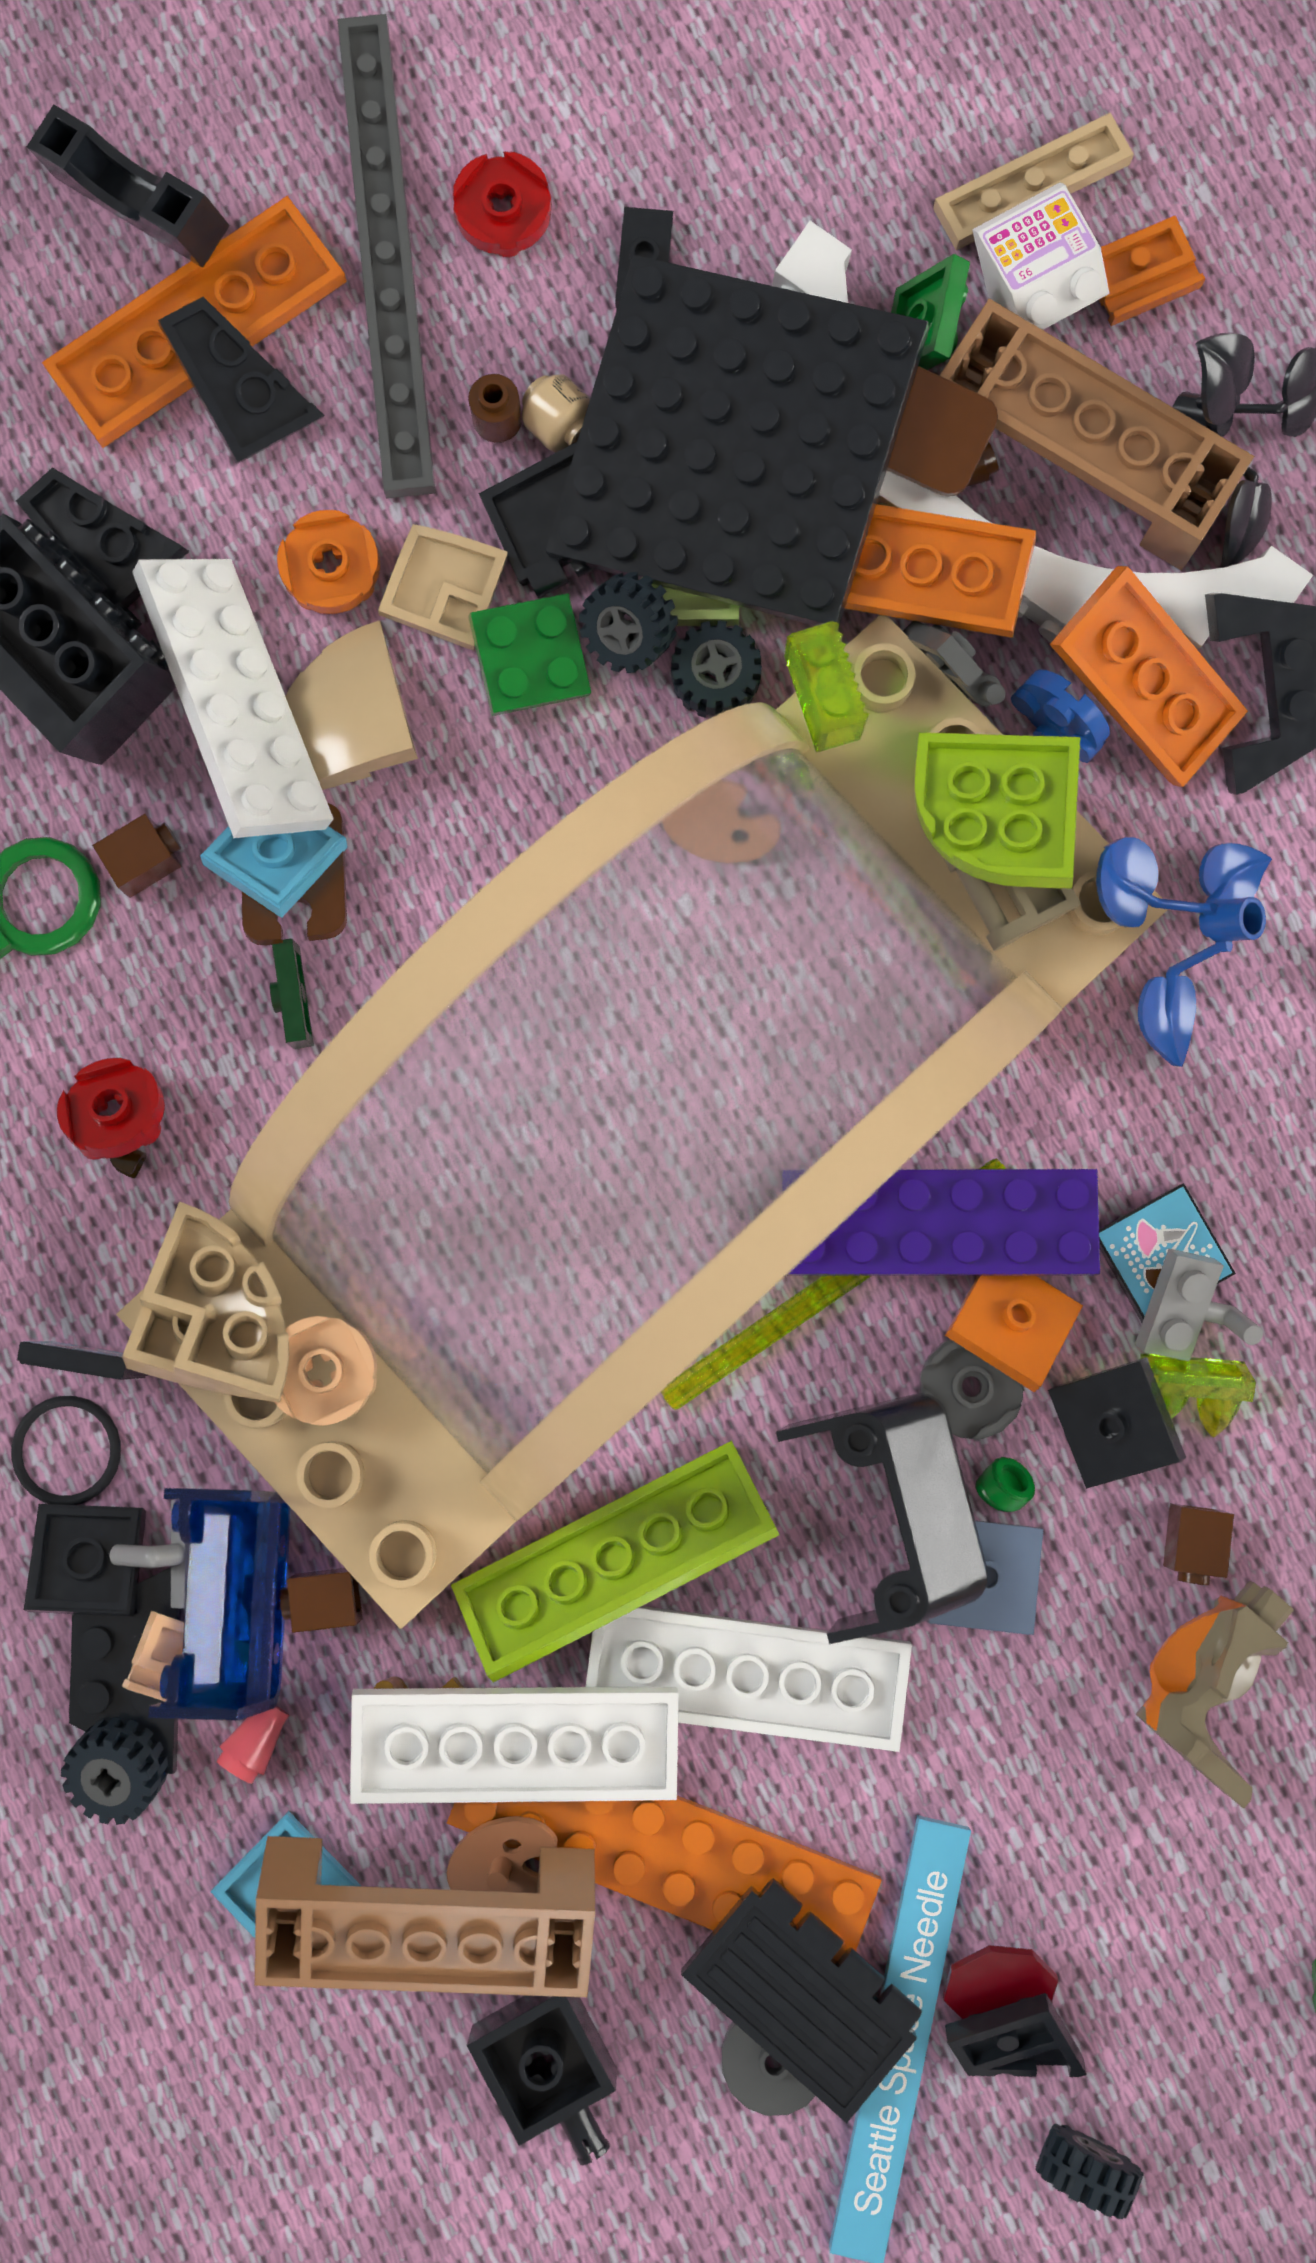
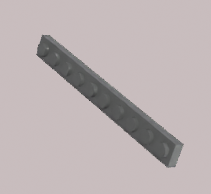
(386, 257)

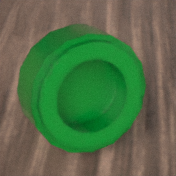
(1005, 1485)

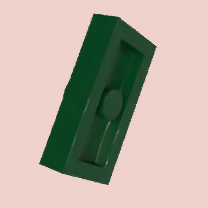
(290, 995)

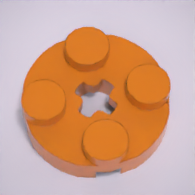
(304, 547)

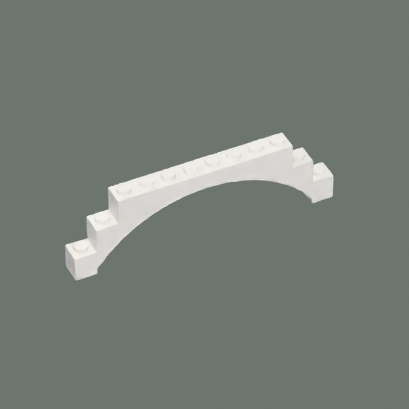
(1054, 584)

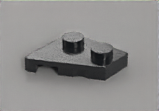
(1015, 2040)

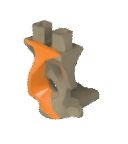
(1207, 1665)

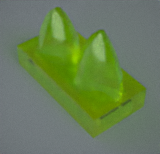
(1214, 1382)

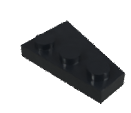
(237, 386)
(97, 532)

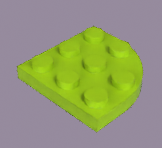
(1001, 805)

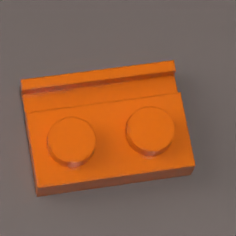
(1148, 270)

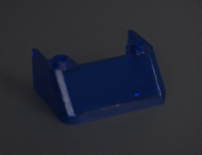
(231, 1605)

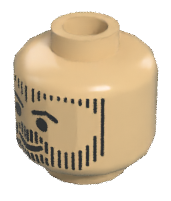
(554, 411)

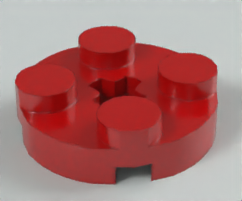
(505, 231)
(126, 1130)

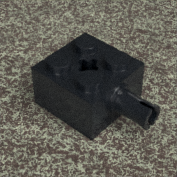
(541, 2093)

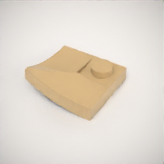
(441, 582)

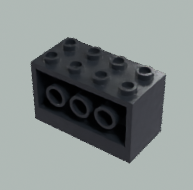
(70, 651)

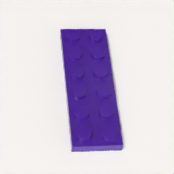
(968, 1226)

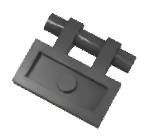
(953, 657)

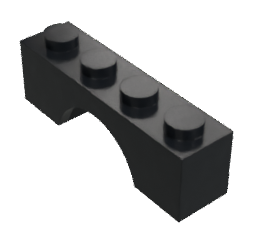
(156, 205)

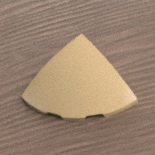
(351, 709)
(210, 1314)

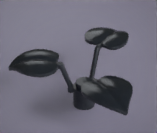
(1226, 373)

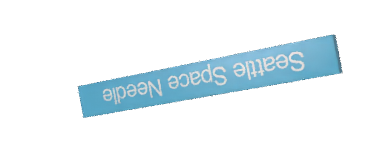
(916, 1969)

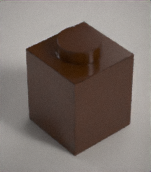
(139, 854)
(1198, 1543)
(321, 1600)

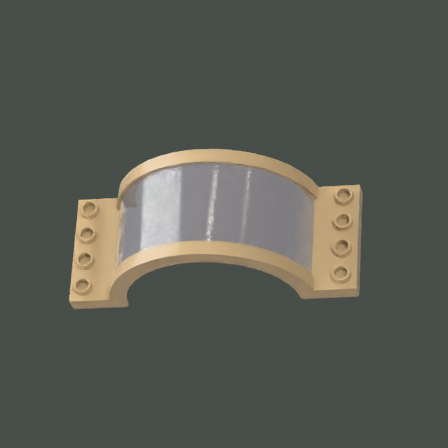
(627, 1110)

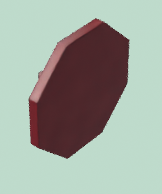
(996, 1979)

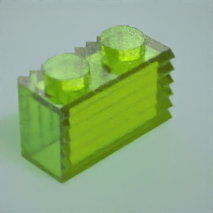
(826, 686)

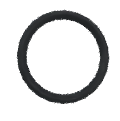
(24, 1425)

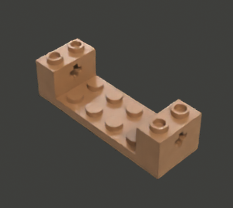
(1101, 429)
(423, 1936)

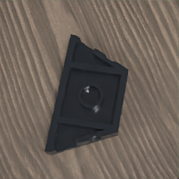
(102, 1660)

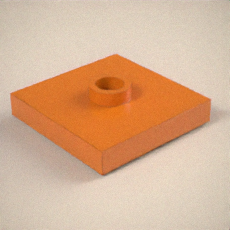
(1015, 1325)

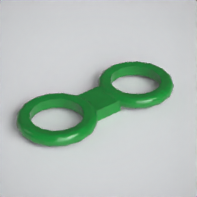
(85, 911)

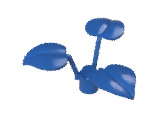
(1231, 913)

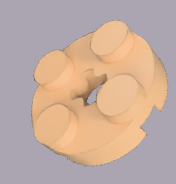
(351, 1381)

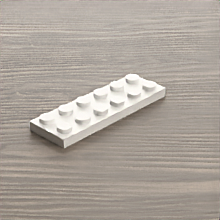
(232, 697)
(760, 1675)
(513, 1744)

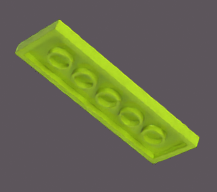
(613, 1561)

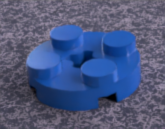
(1058, 713)

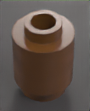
(495, 408)

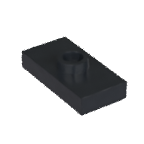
(645, 235)

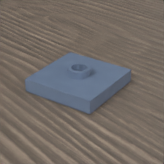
(1012, 1584)

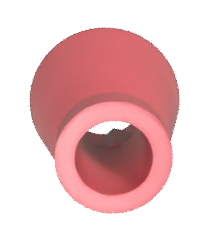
(252, 1744)

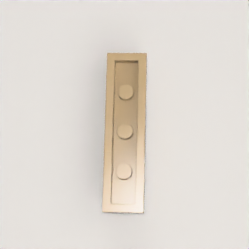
(1071, 159)

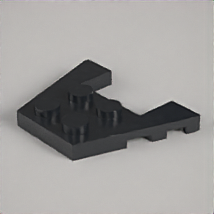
(1290, 682)

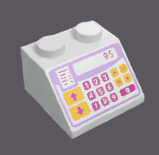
(1042, 258)

